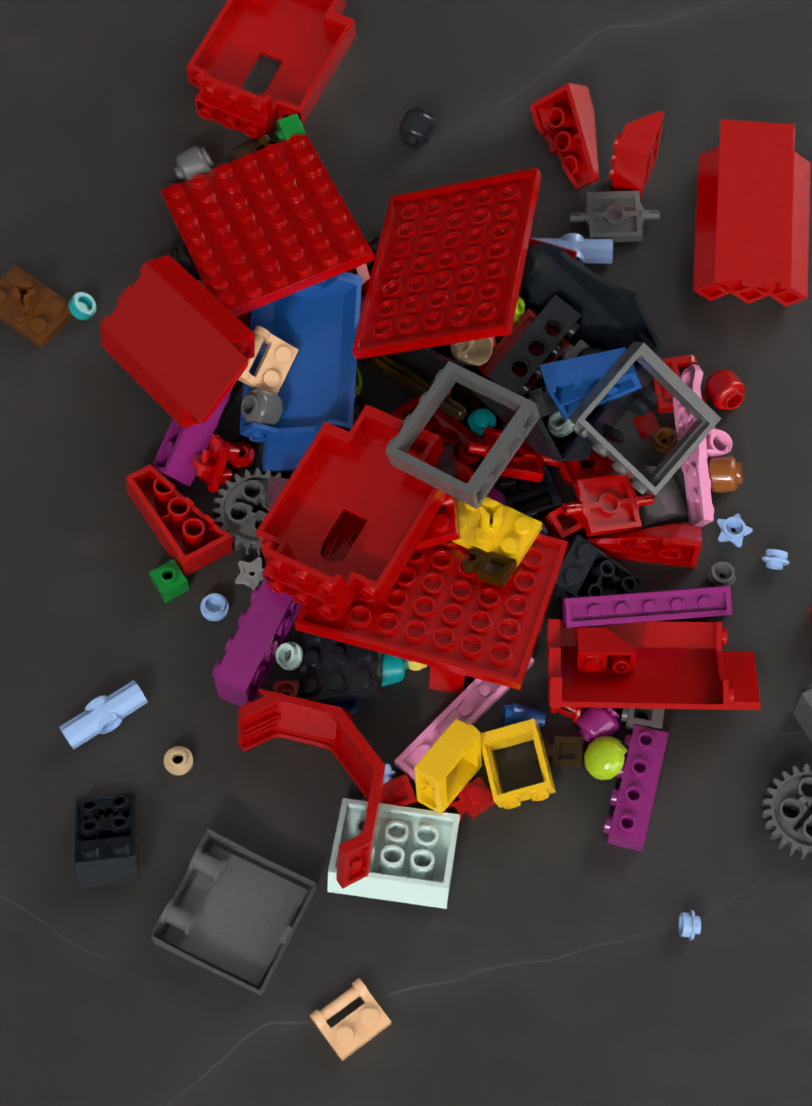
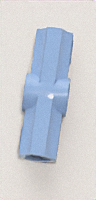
(588, 249)
(103, 714)

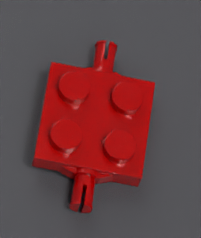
(525, 463)
(607, 505)

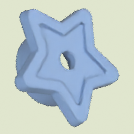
(733, 523)

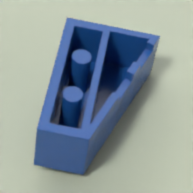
(574, 378)

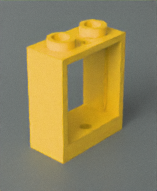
(507, 737)
(448, 766)

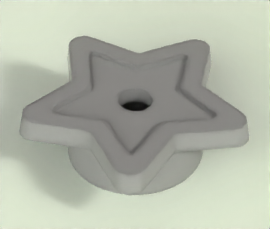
(245, 569)

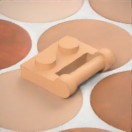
(273, 365)
(355, 1028)

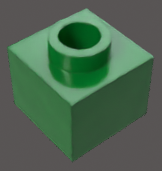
(288, 127)
(172, 587)

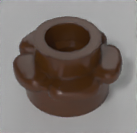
(664, 434)

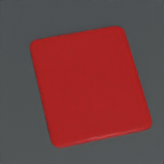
(646, 425)

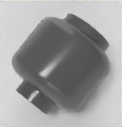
(193, 162)
(262, 407)

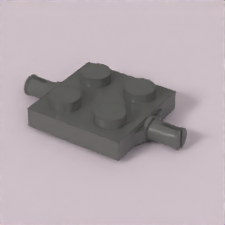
(614, 216)

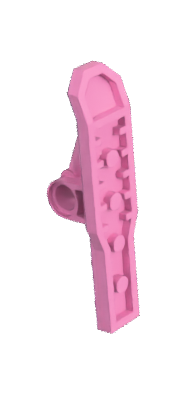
(695, 467)

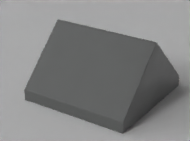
(667, 505)

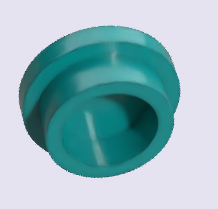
(480, 420)

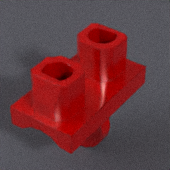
(212, 463)

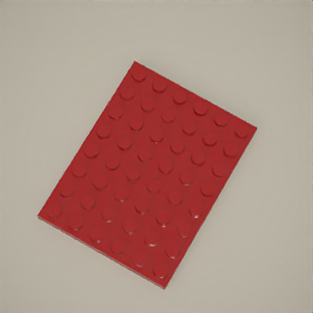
(266, 225)
(448, 265)
(446, 614)

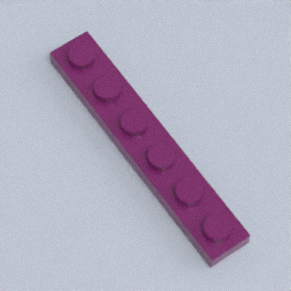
(646, 606)

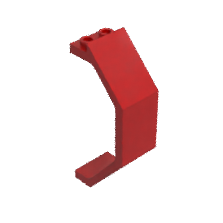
(328, 728)

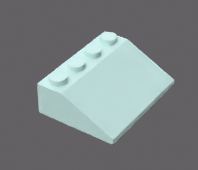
(409, 854)

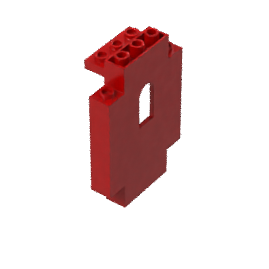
(301, 34)
(351, 476)

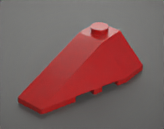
(569, 127)
(661, 545)

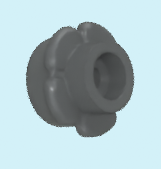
(722, 568)

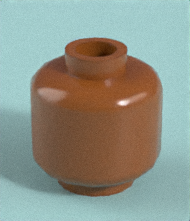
(725, 474)

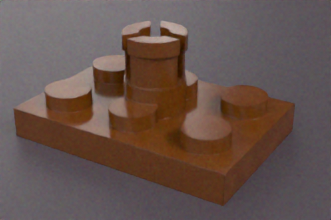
(32, 307)

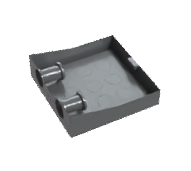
(234, 912)

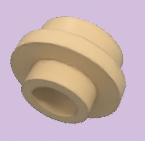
(184, 766)

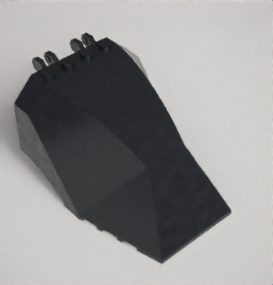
(608, 320)

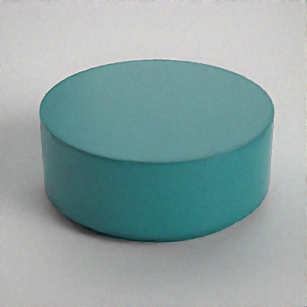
(82, 306)

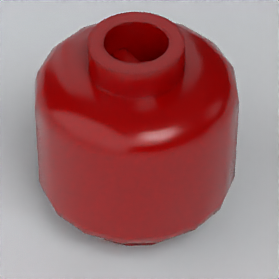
(725, 390)

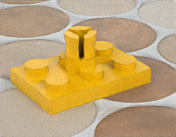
(496, 529)

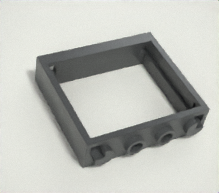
(675, 386)
(498, 457)

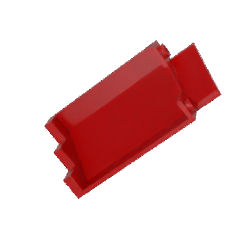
(753, 215)
(177, 341)
(674, 669)

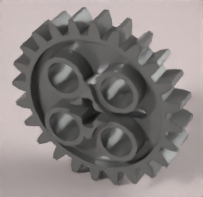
(227, 507)
(788, 794)

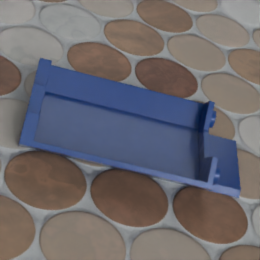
(323, 375)

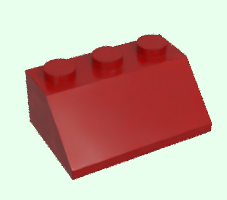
(636, 153)

